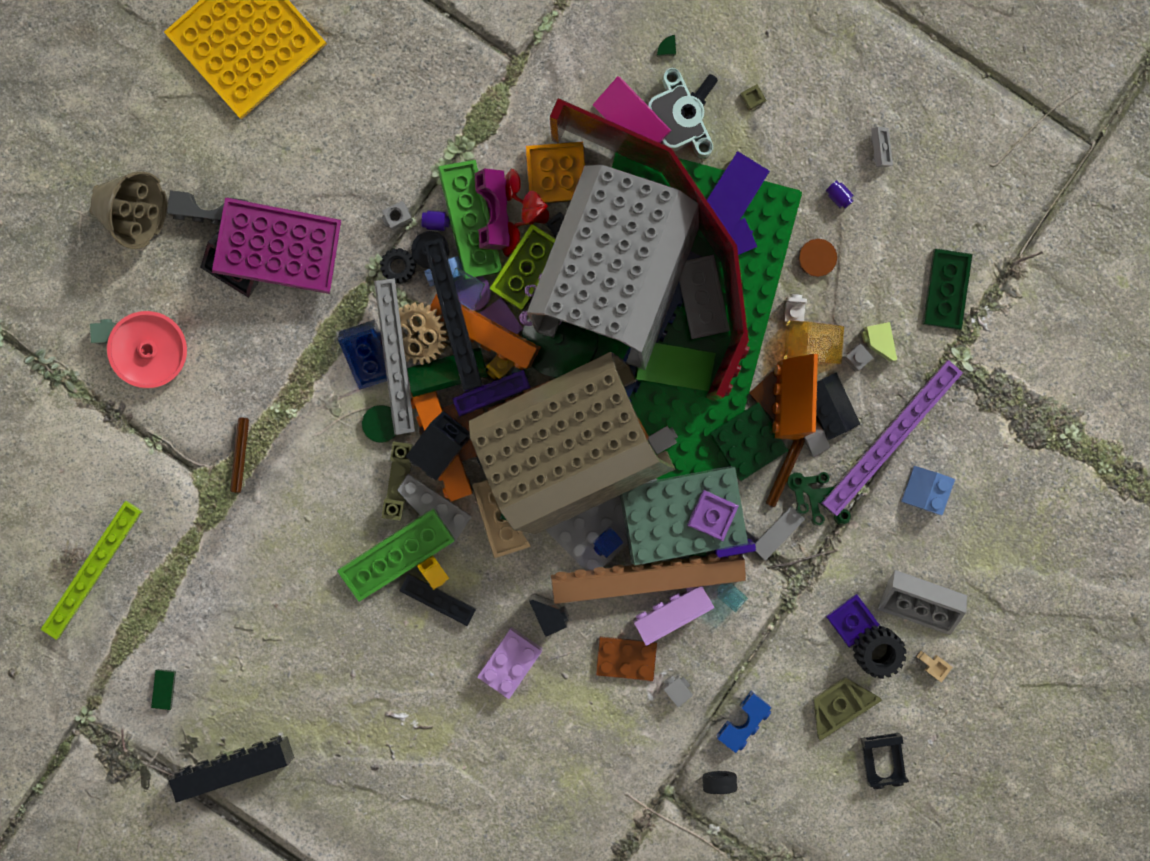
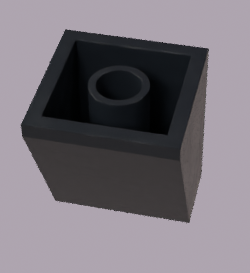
(439, 445)

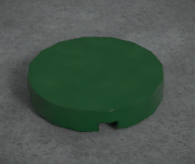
(378, 424)

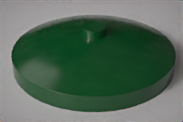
(565, 352)

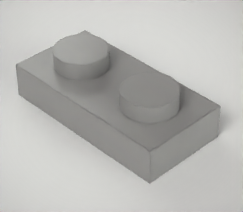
(882, 147)

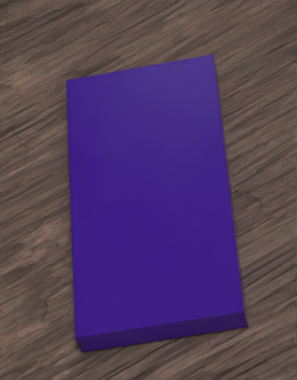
(736, 189)

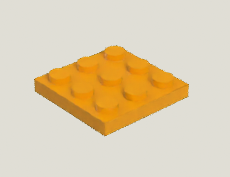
(555, 170)

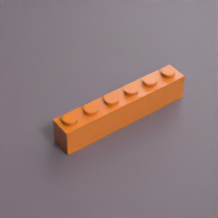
(495, 337)
(455, 476)

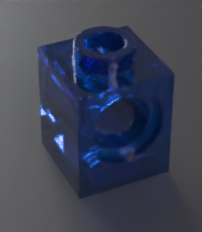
(607, 542)

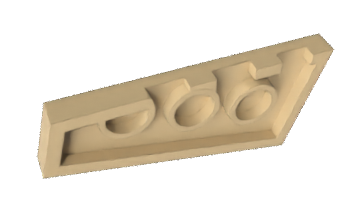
(500, 534)

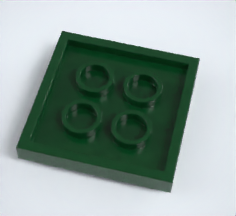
(748, 441)

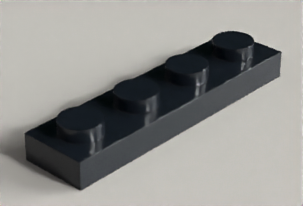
(438, 600)

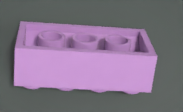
(672, 614)

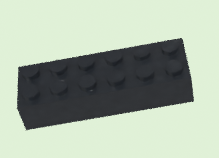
(232, 768)

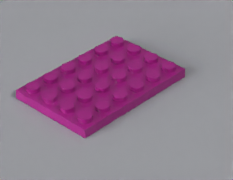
(276, 246)

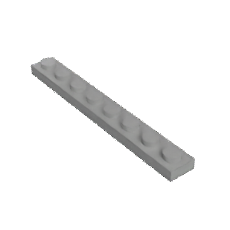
(394, 356)

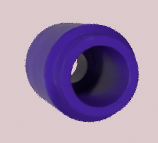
(840, 194)
(435, 220)

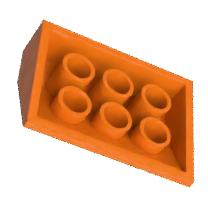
(795, 397)

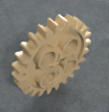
(430, 323)

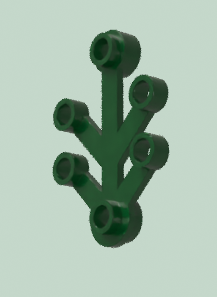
(815, 497)

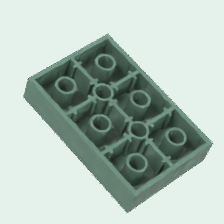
(660, 511)

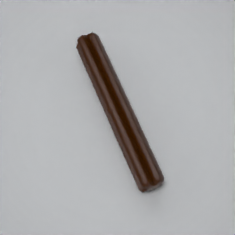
(239, 455)
(785, 472)

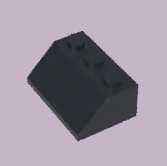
(242, 285)
(834, 408)
(549, 615)

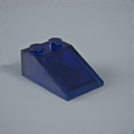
(364, 353)

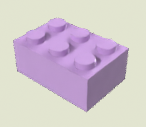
(510, 663)

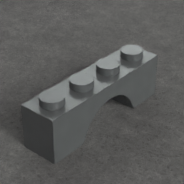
(183, 205)

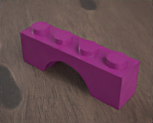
(491, 186)

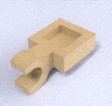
(936, 667)

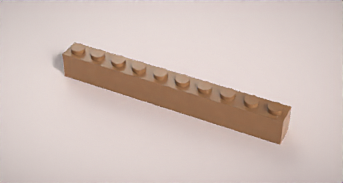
(647, 577)

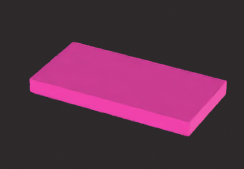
(628, 110)

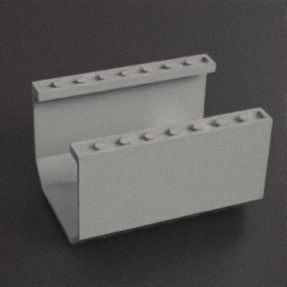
(616, 259)

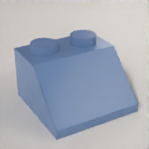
(928, 490)

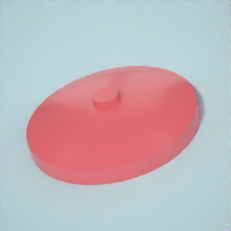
(146, 349)

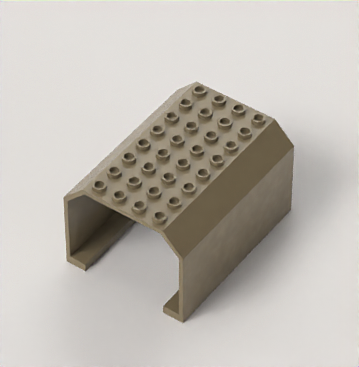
(566, 446)

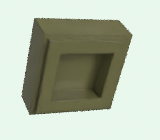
(753, 97)

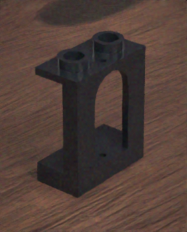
(898, 776)

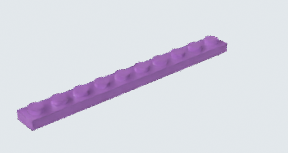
(892, 437)

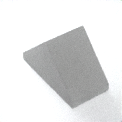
(817, 441)

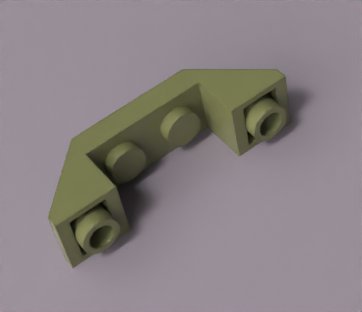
(400, 467)

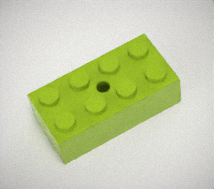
(512, 280)

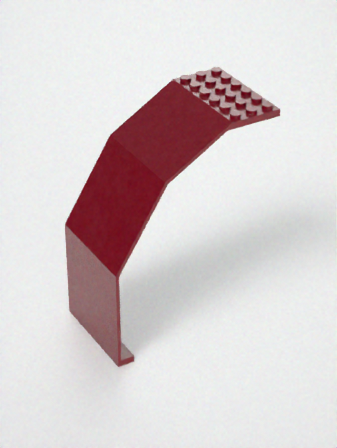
(664, 160)

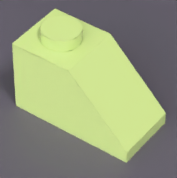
(880, 340)

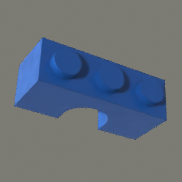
(736, 736)

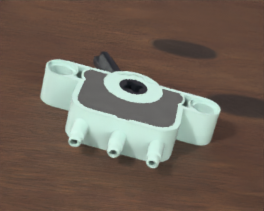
(673, 104)

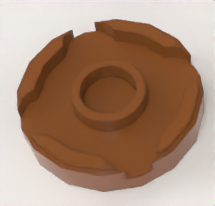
(817, 257)

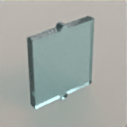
(468, 288)

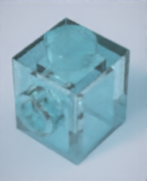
(731, 596)

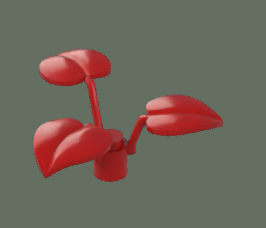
(533, 209)

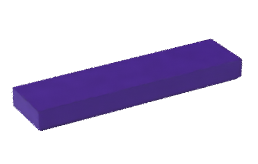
(491, 393)

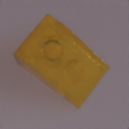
(814, 338)

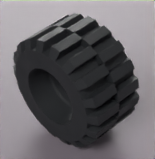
(889, 662)

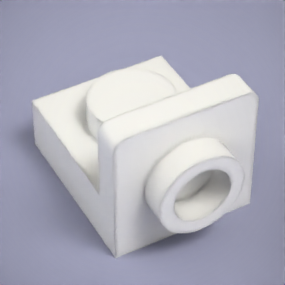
(794, 308)

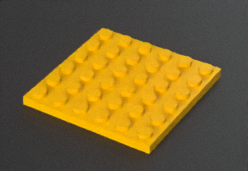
(245, 46)

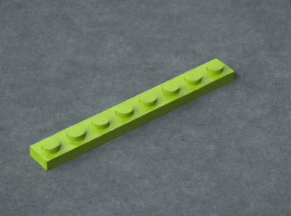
(91, 570)

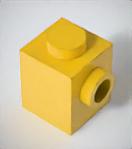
(433, 572)

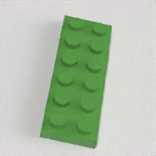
(468, 215)
(396, 555)

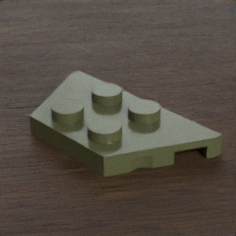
(841, 705)

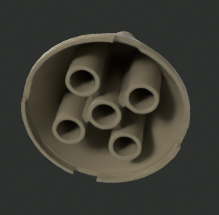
(130, 208)

